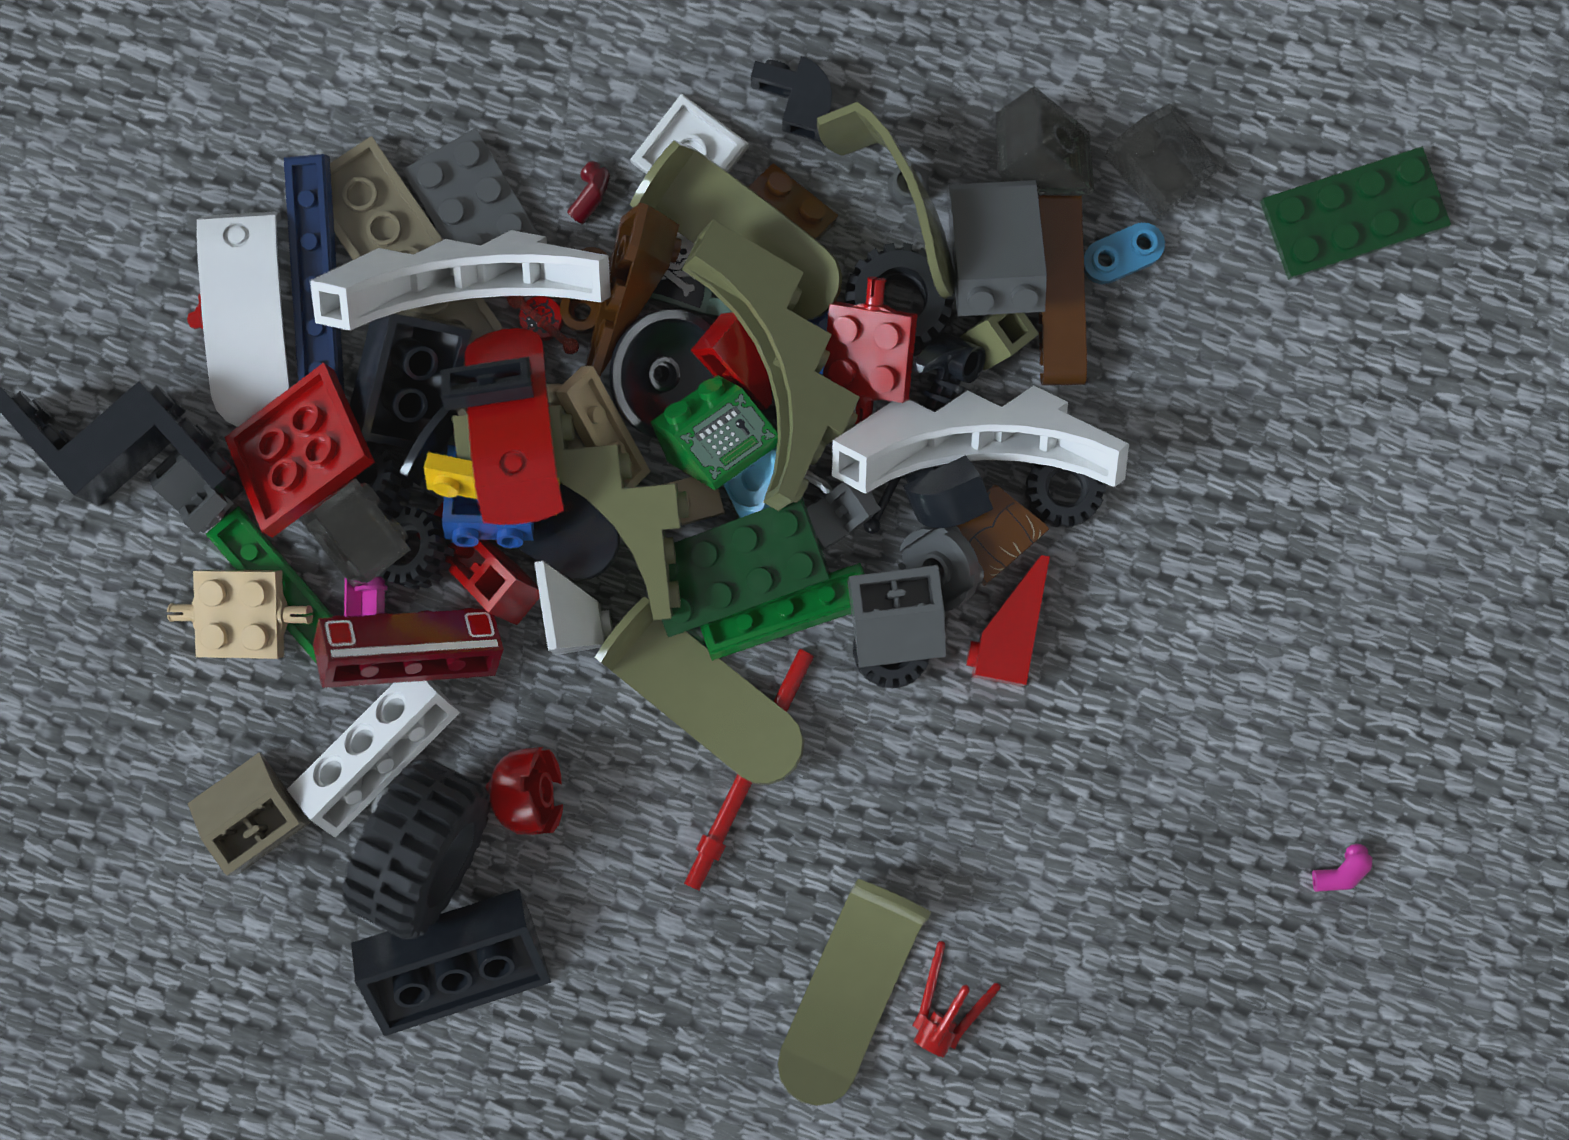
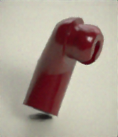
(592, 194)

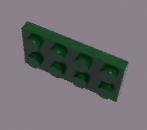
(1355, 213)
(744, 565)

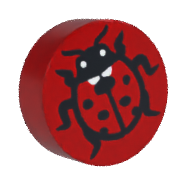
(546, 308)

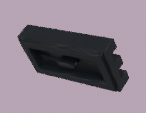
(486, 383)

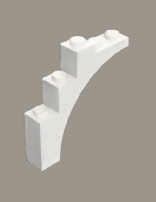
(455, 270)
(1024, 430)

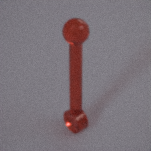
(569, 346)

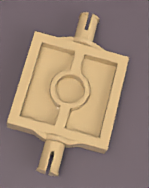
(239, 613)

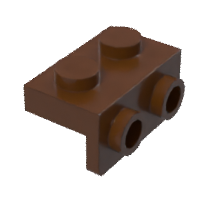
(794, 201)

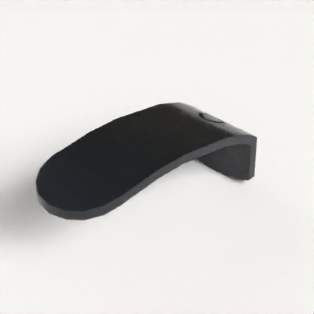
(573, 542)

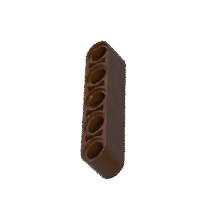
(1064, 320)

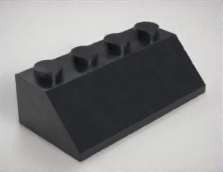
(456, 965)

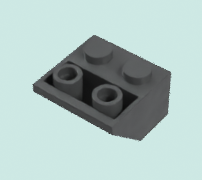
(897, 616)

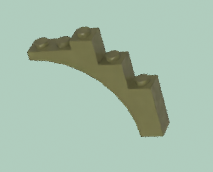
(762, 296)
(635, 512)

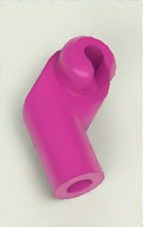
(1348, 875)

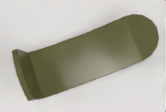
(857, 128)
(697, 190)
(704, 697)
(848, 993)

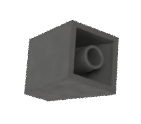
(997, 248)

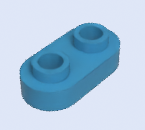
(1124, 252)

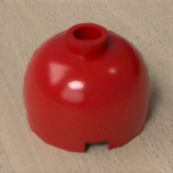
(524, 791)

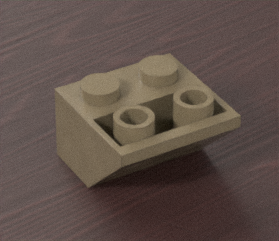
(246, 815)

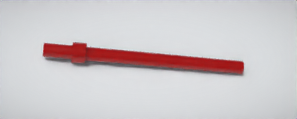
(712, 846)

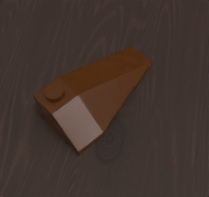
(638, 262)

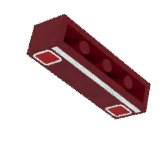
(407, 647)

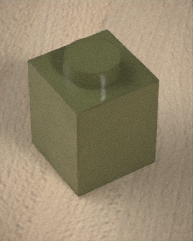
(1000, 335)

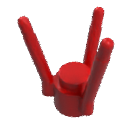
(939, 1031)

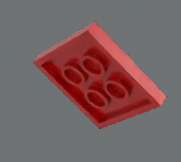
(298, 450)

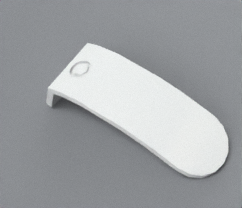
(242, 312)

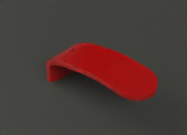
(513, 438)

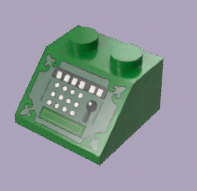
(714, 432)

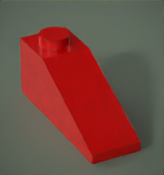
(493, 579)
(1009, 637)

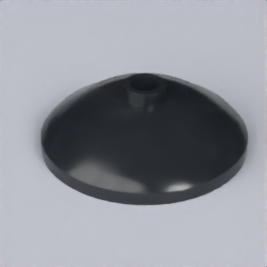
(652, 341)

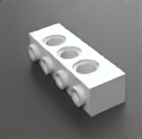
(371, 753)

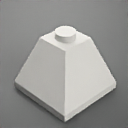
(569, 614)

